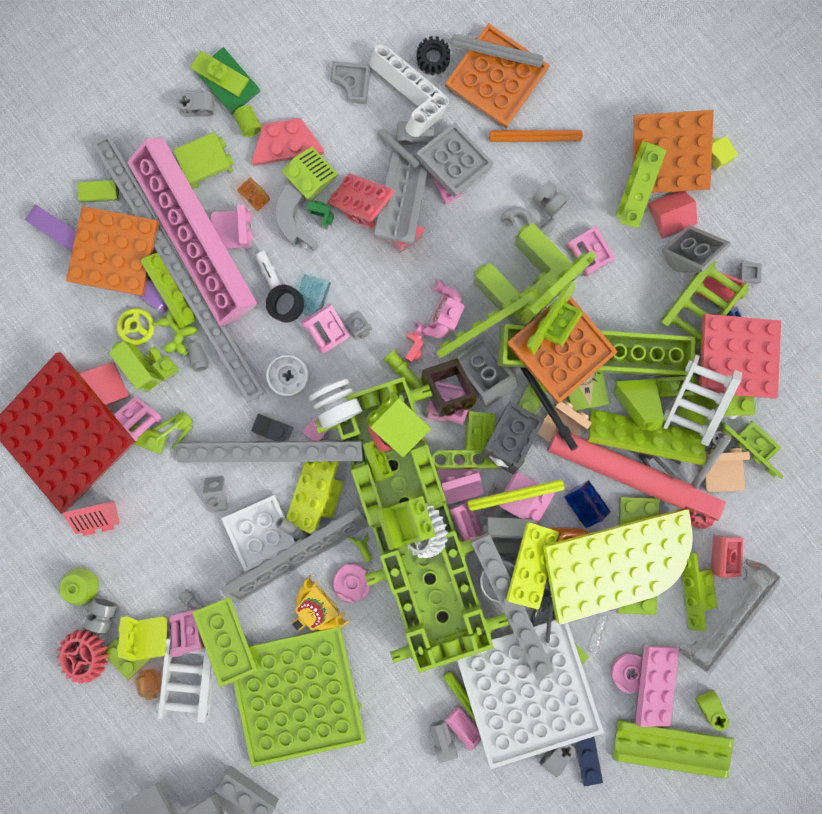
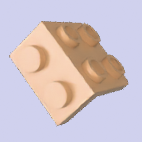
(575, 421)
(727, 471)

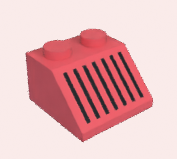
(91, 518)

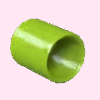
(247, 121)

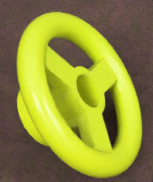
(129, 323)

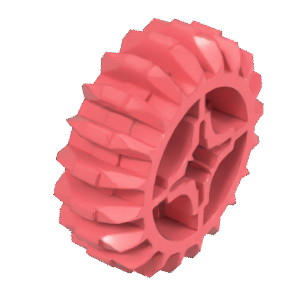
(89, 651)

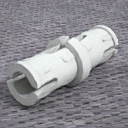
(267, 269)

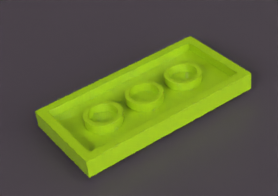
(224, 641)

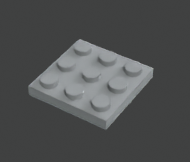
(454, 159)

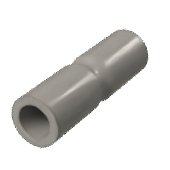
(291, 529)

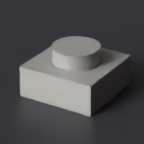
(750, 272)

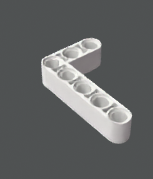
(414, 86)

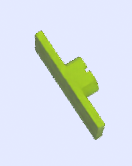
(219, 73)

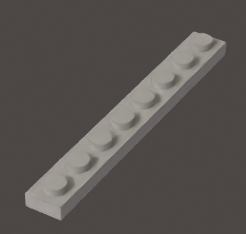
(514, 612)

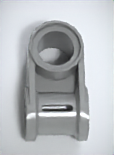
(197, 104)
(557, 759)

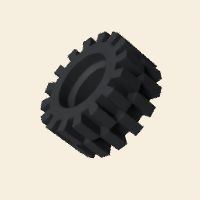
(433, 44)

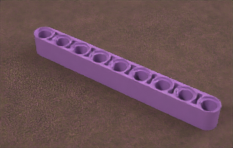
(65, 236)

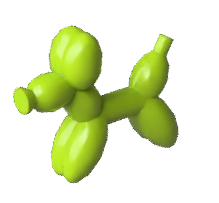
(176, 344)

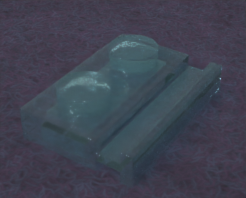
(314, 293)

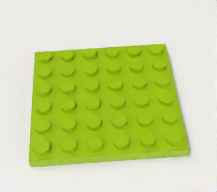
(299, 698)

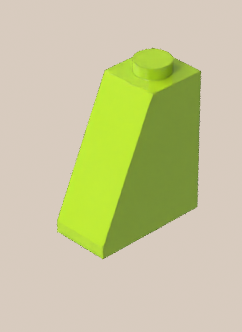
(641, 402)

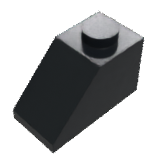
(271, 428)

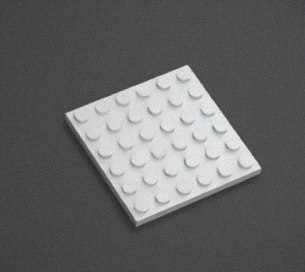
(526, 714)

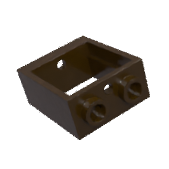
(442, 372)

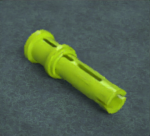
(401, 367)

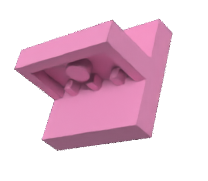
(460, 483)

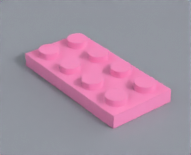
(657, 686)

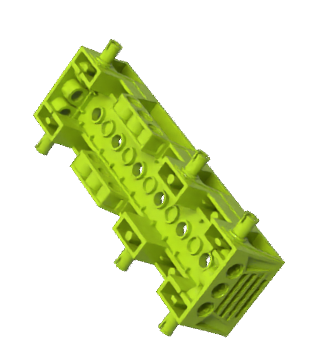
(429, 640)

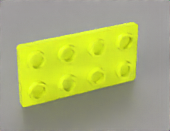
(315, 495)
(530, 567)

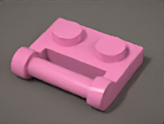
(592, 241)
(331, 325)
(133, 412)
(466, 521)
(190, 635)

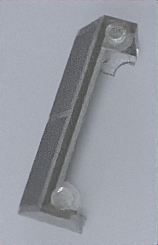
(762, 585)

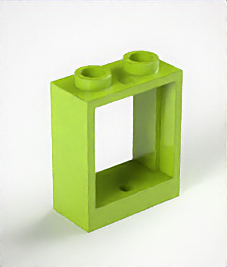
(134, 366)

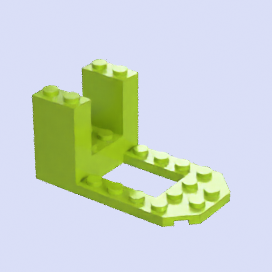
(554, 277)

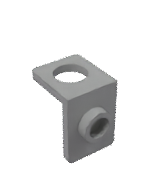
(360, 333)
(214, 496)

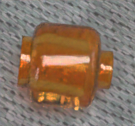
(148, 684)

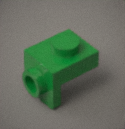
(318, 208)

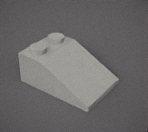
(694, 250)
(483, 372)

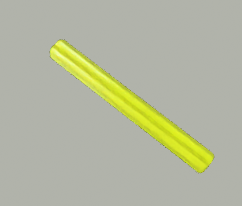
(515, 495)

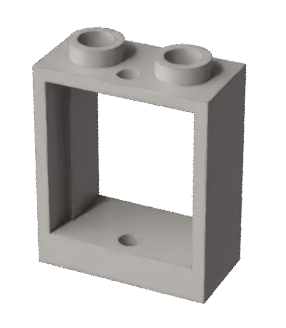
(506, 533)

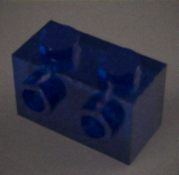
(587, 504)

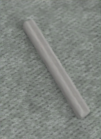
(497, 50)

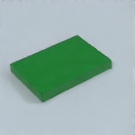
(229, 100)

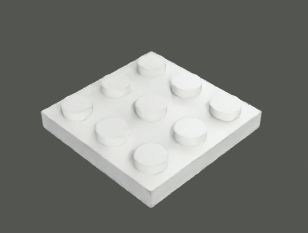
(255, 532)

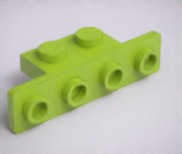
(558, 322)
(758, 442)
(698, 592)

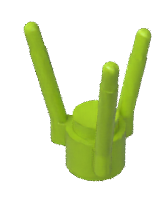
(181, 421)

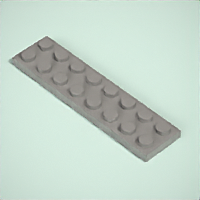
(296, 556)

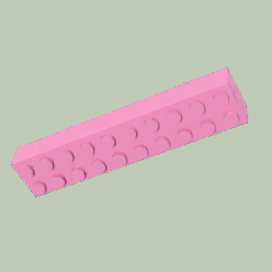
(191, 231)

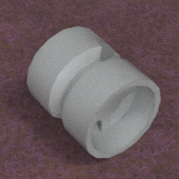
(550, 199)
(101, 612)

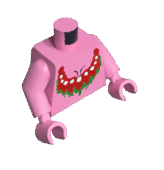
(445, 315)

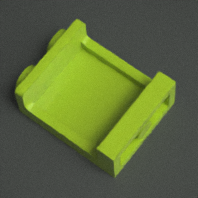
(203, 158)
(397, 424)
(406, 523)

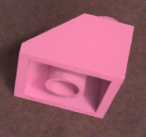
(528, 508)

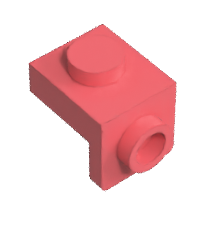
(415, 352)

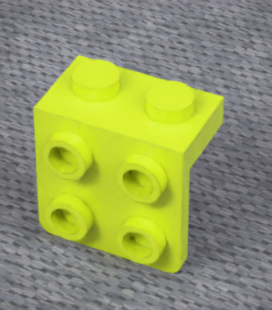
(142, 638)

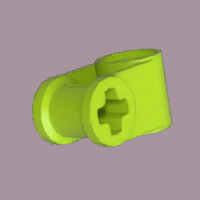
(712, 708)

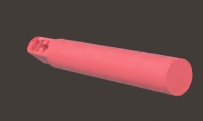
(637, 475)

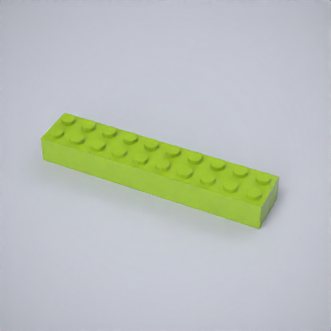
(635, 353)

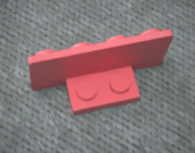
(360, 199)

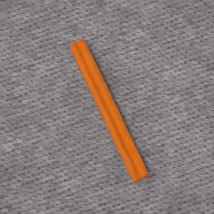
(535, 135)

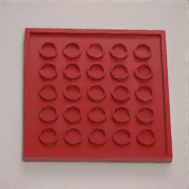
(62, 433)

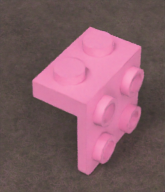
(234, 227)

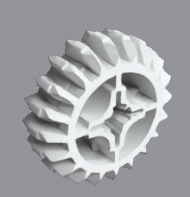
(434, 545)

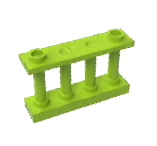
(640, 184)
(696, 285)

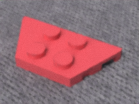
(283, 141)

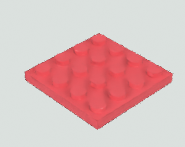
(743, 346)

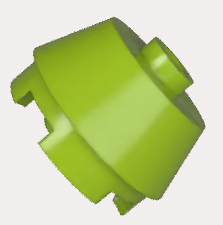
(78, 586)

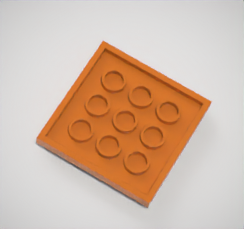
(495, 83)
(688, 146)
(110, 251)
(565, 367)

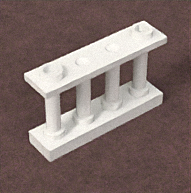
(714, 415)
(203, 690)

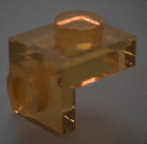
(253, 194)

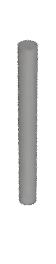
(711, 461)

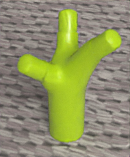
(362, 547)

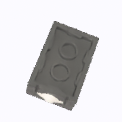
(511, 437)

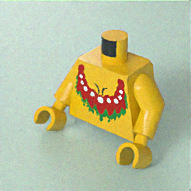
(316, 609)

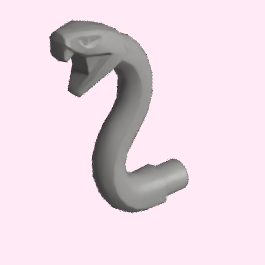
(509, 215)

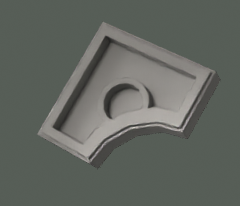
(353, 79)

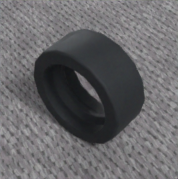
(272, 299)

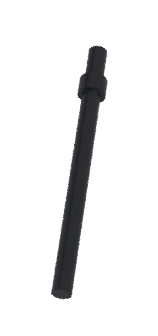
(563, 431)

